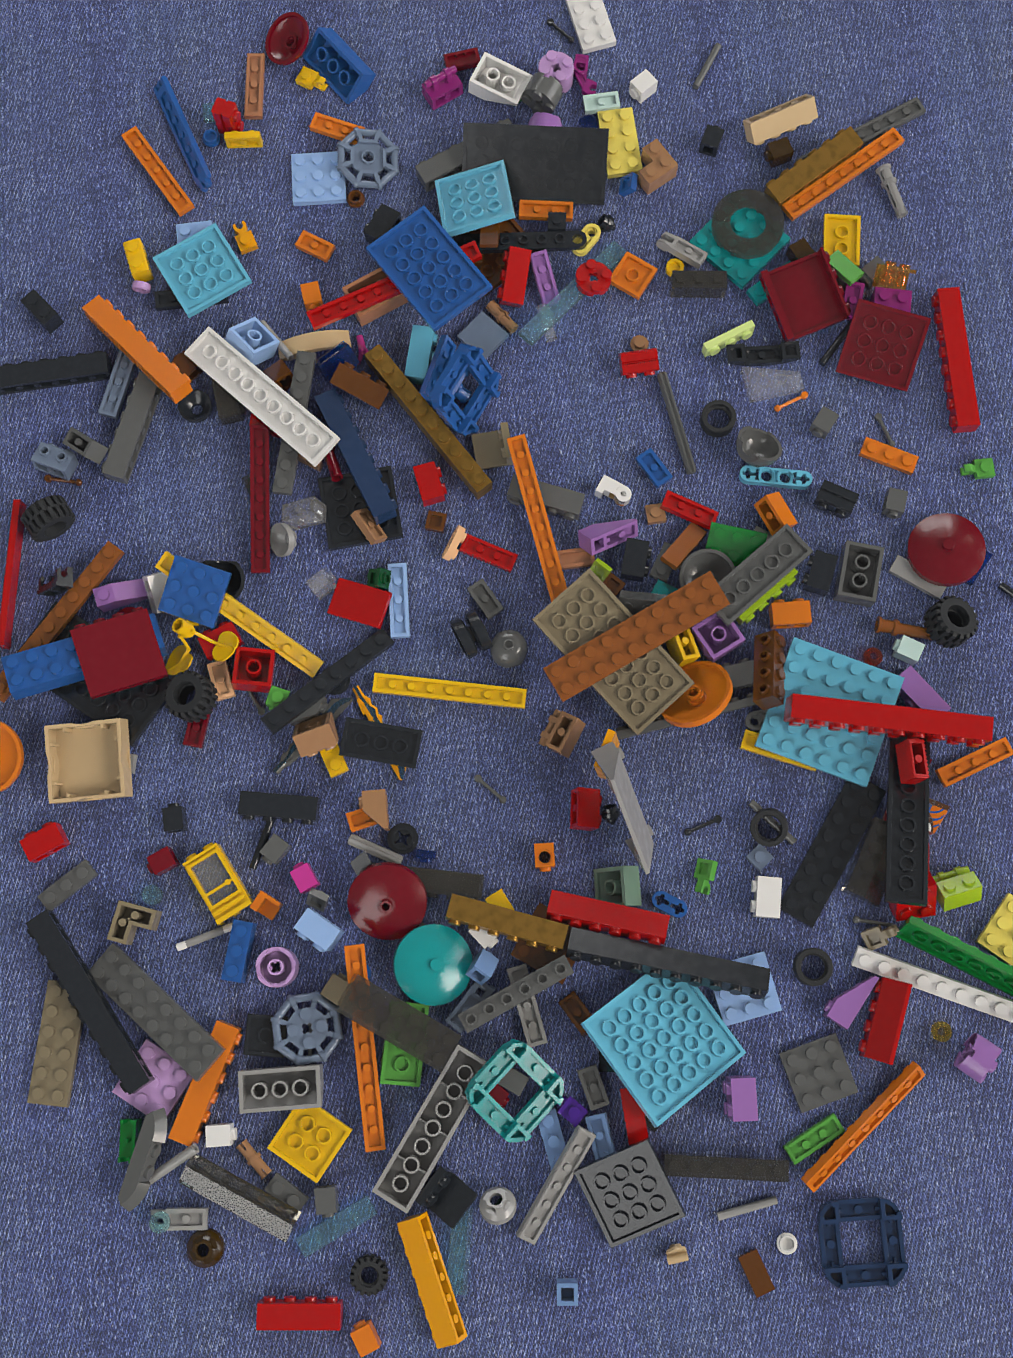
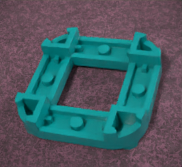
(549, 1094)

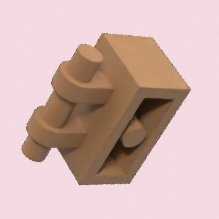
(561, 733)

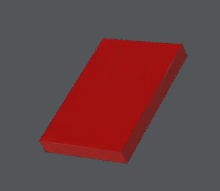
(359, 603)

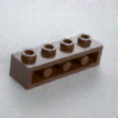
(769, 670)

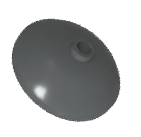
(703, 562)

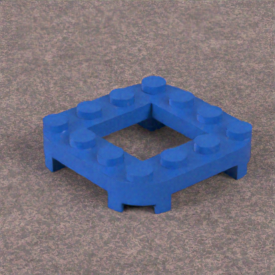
(443, 400)

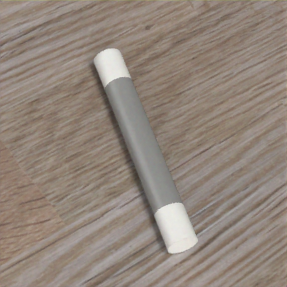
(204, 937)

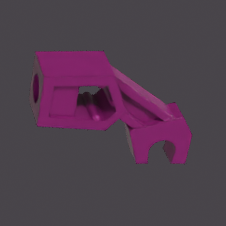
(581, 62)

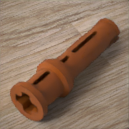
(894, 627)

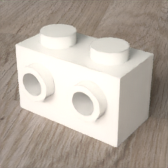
(766, 897)

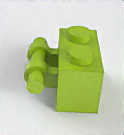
(957, 888)

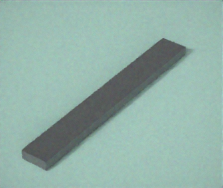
(894, 118)

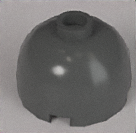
(509, 648)

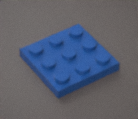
(194, 591)

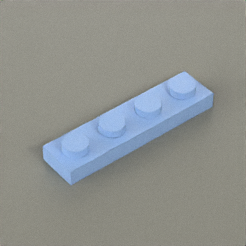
(399, 601)

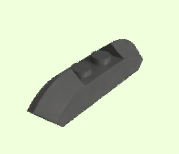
(143, 1159)

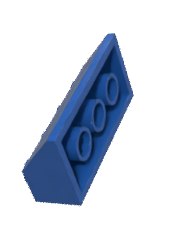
(338, 64)

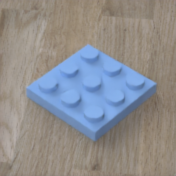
(317, 179)
(742, 1007)

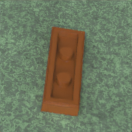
(683, 546)

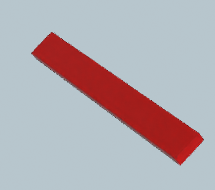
(11, 574)

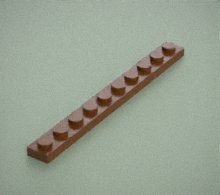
(69, 604)

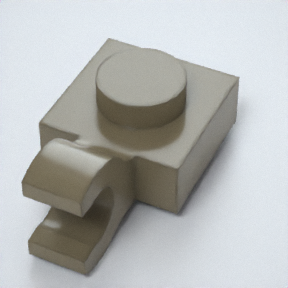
(876, 937)

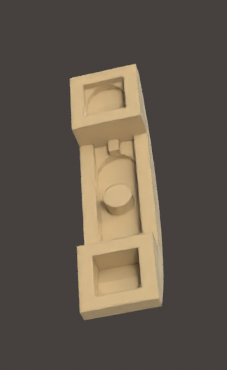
(315, 341)

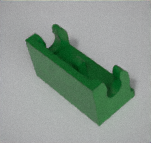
(129, 1134)

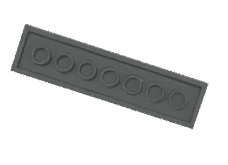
(156, 1012)

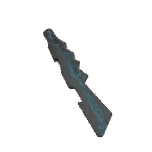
(335, 706)

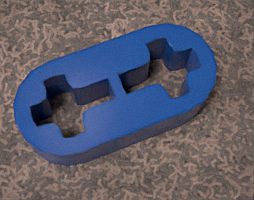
(666, 908)

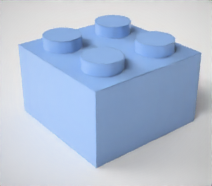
(253, 340)
(319, 930)

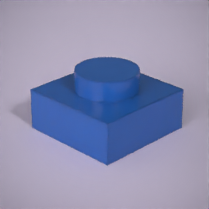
(628, 184)

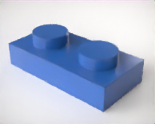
(653, 468)

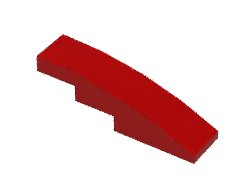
(634, 1118)

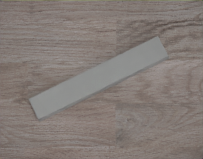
(555, 1185)

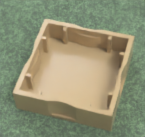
(88, 761)

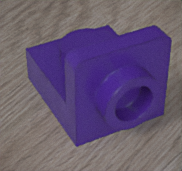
(572, 1110)

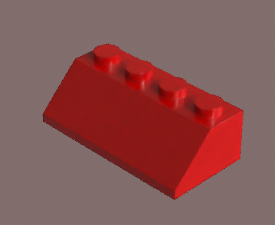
(885, 1020)

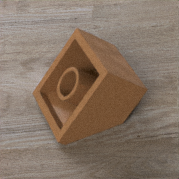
(315, 735)

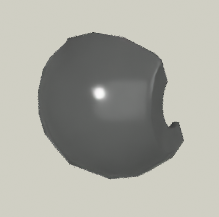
(757, 447)

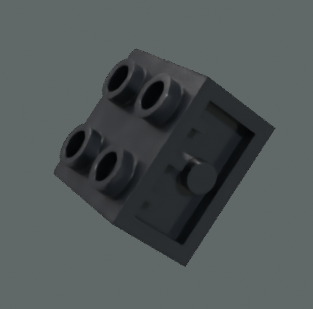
(447, 1196)

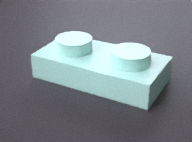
(601, 102)

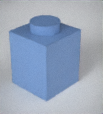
(482, 967)
(567, 1291)

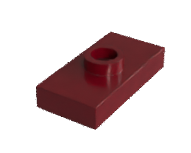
(462, 59)

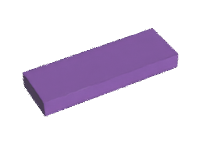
(543, 276)

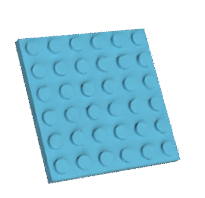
(831, 675)
(663, 1043)

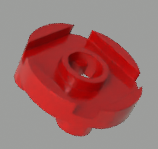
(594, 287)

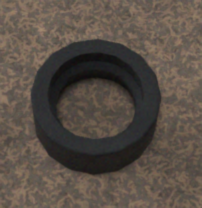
(718, 405)
(765, 841)
(827, 964)

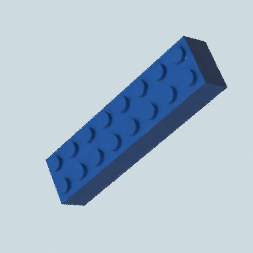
(51, 666)

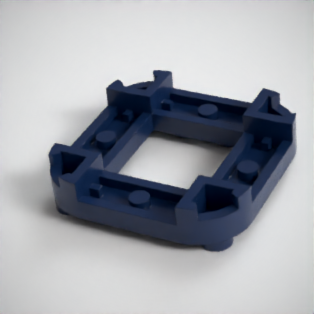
(892, 1242)

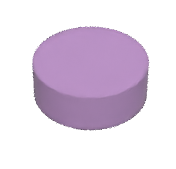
(141, 287)

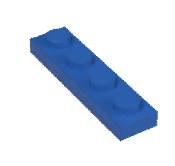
(441, 357)

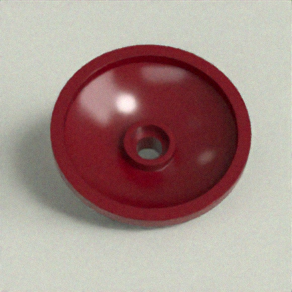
(287, 38)

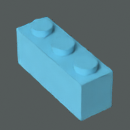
(420, 353)

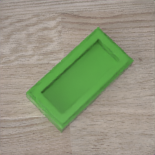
(845, 268)

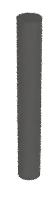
(706, 66)
(772, 822)

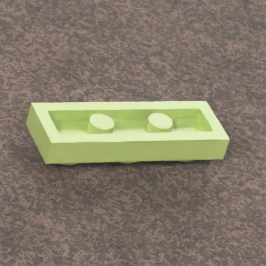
(714, 345)

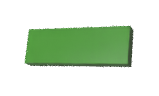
(813, 1138)

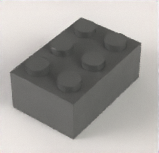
(858, 573)

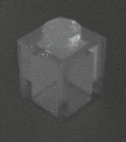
(322, 583)

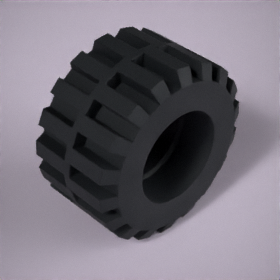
(48, 518)
(951, 621)
(180, 688)

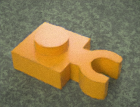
(245, 239)

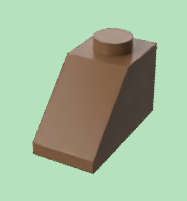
(376, 806)

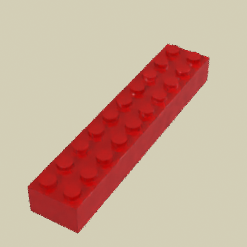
(888, 719)

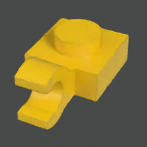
(309, 78)

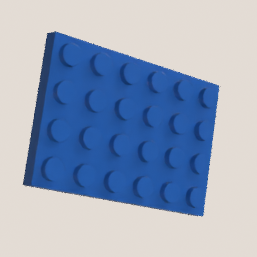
(429, 268)

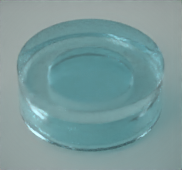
(152, 895)

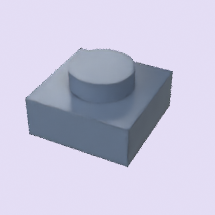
(759, 857)

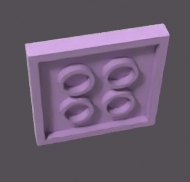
(167, 1087)

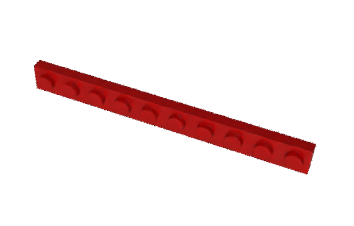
(367, 296)

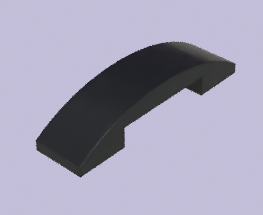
(763, 355)

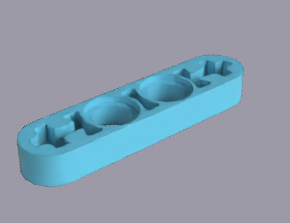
(775, 477)

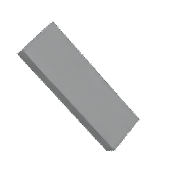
(902, 569)

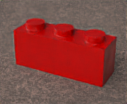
(514, 276)

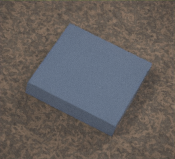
(483, 334)

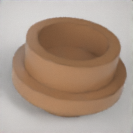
(639, 343)

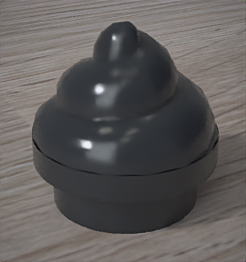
(606, 223)
(610, 813)

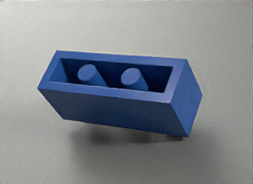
(239, 951)

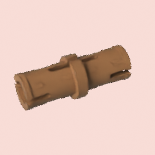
(502, 317)
(254, 1159)

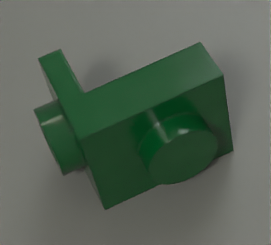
(379, 578)

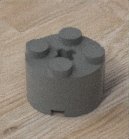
(542, 93)

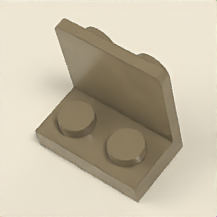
(492, 448)

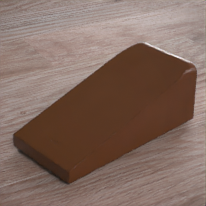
(575, 1011)

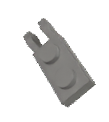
(682, 249)
(186, 1218)

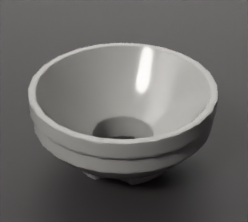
(282, 539)
(499, 1213)

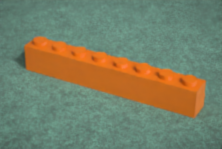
(138, 349)

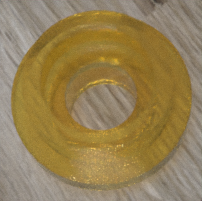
(947, 1031)

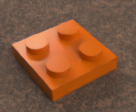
(633, 275)

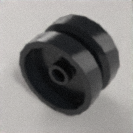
(473, 632)

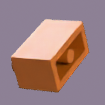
(775, 512)
(790, 614)

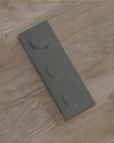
(67, 885)

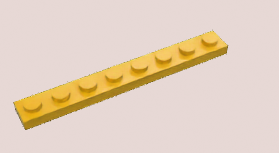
(449, 690)

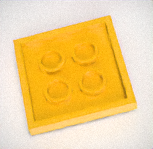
(310, 1140)

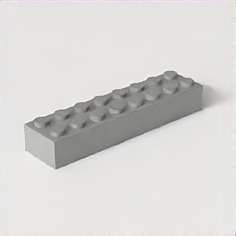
(429, 1131)

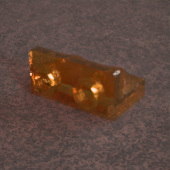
(891, 276)

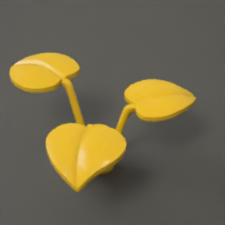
(181, 658)

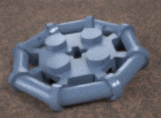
(367, 168)
(295, 1028)

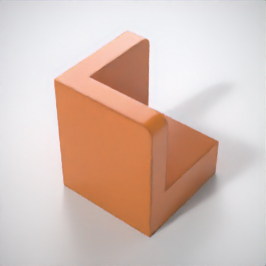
(266, 905)

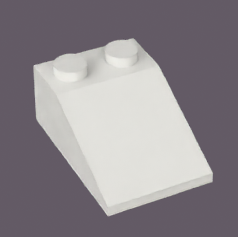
(498, 81)

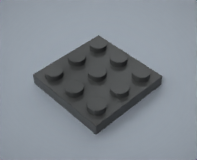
(818, 1072)

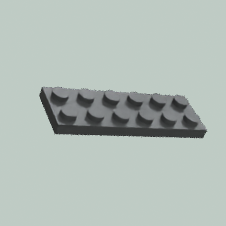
(761, 572)

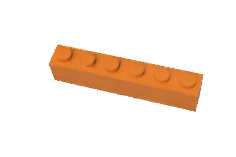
(203, 1093)

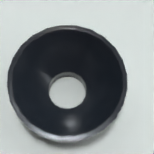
(193, 399)

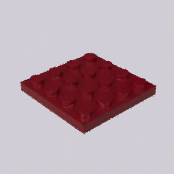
(883, 345)

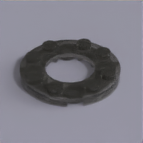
(745, 247)

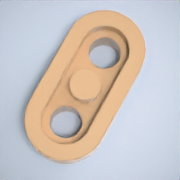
(451, 549)

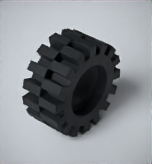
(382, 1275)

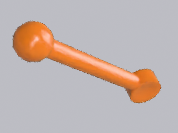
(804, 395)

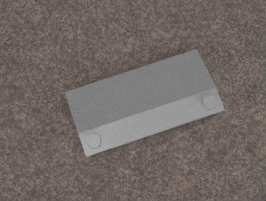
(641, 842)

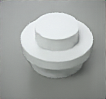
(786, 1243)

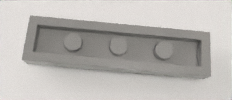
(528, 1011)

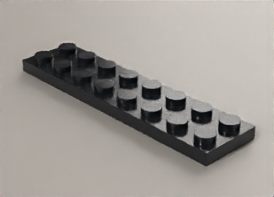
(831, 851)

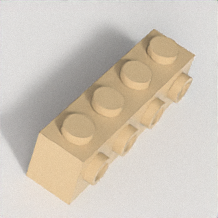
(780, 119)

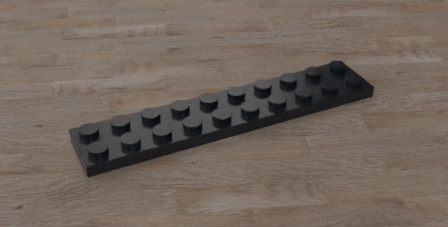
(906, 835)

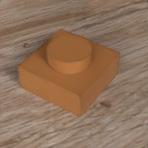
(654, 514)

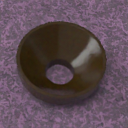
(215, 1244)

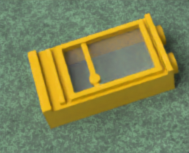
(217, 882)

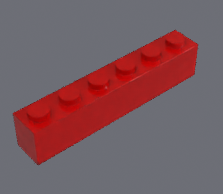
(608, 917)

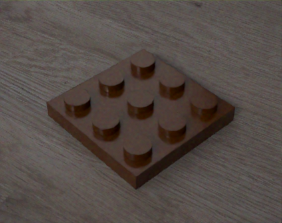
(539, 956)

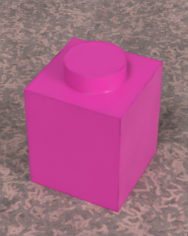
(304, 877)

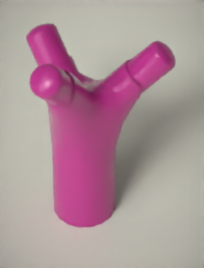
(361, 347)

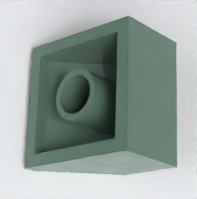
(618, 885)

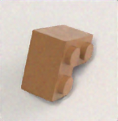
(658, 168)

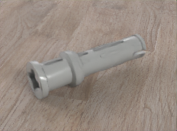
(889, 184)

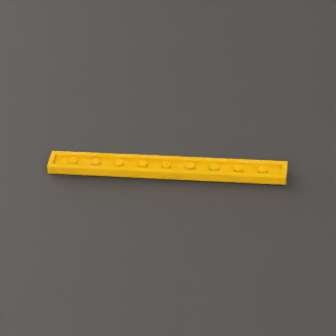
(259, 628)

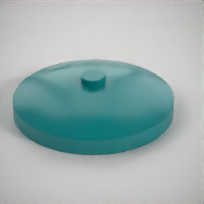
(432, 964)

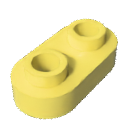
(591, 241)

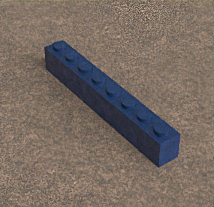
(355, 456)

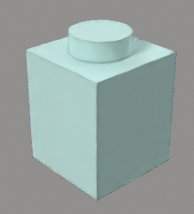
(907, 650)

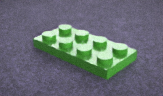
(399, 1066)

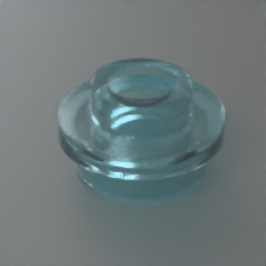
(154, 1225)

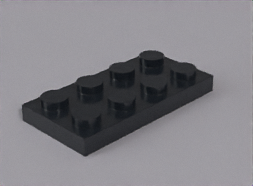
(380, 742)

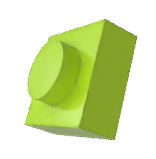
(601, 569)

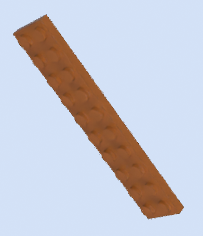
(636, 636)

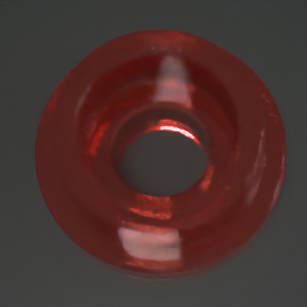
(868, 660)

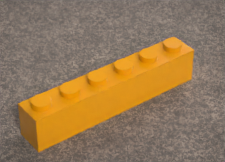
(432, 1280)

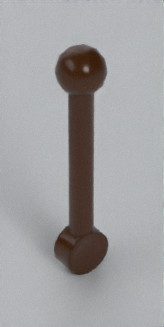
(48, 478)

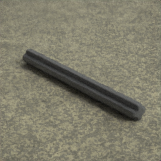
(676, 423)

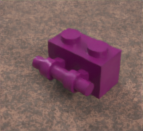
(442, 87)

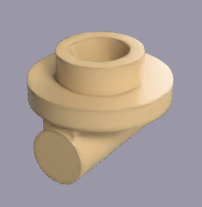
(676, 1254)

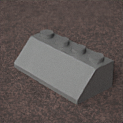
(280, 1088)

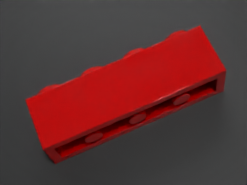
(299, 1313)

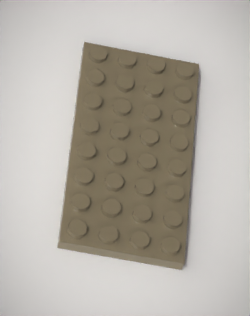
(638, 689)

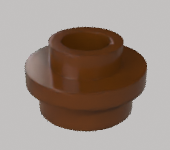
(355, 194)

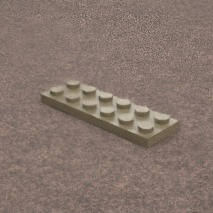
(55, 1050)

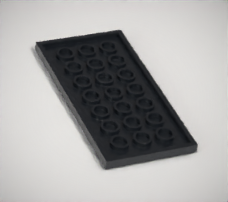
(542, 160)
(135, 704)

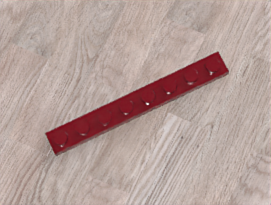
(260, 499)

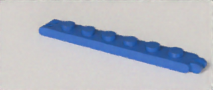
(183, 134)

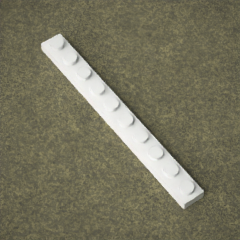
(933, 983)

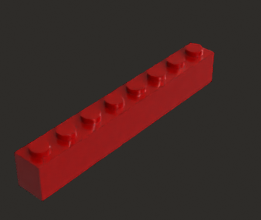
(955, 360)

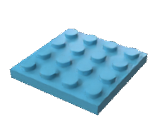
(474, 198)
(202, 270)

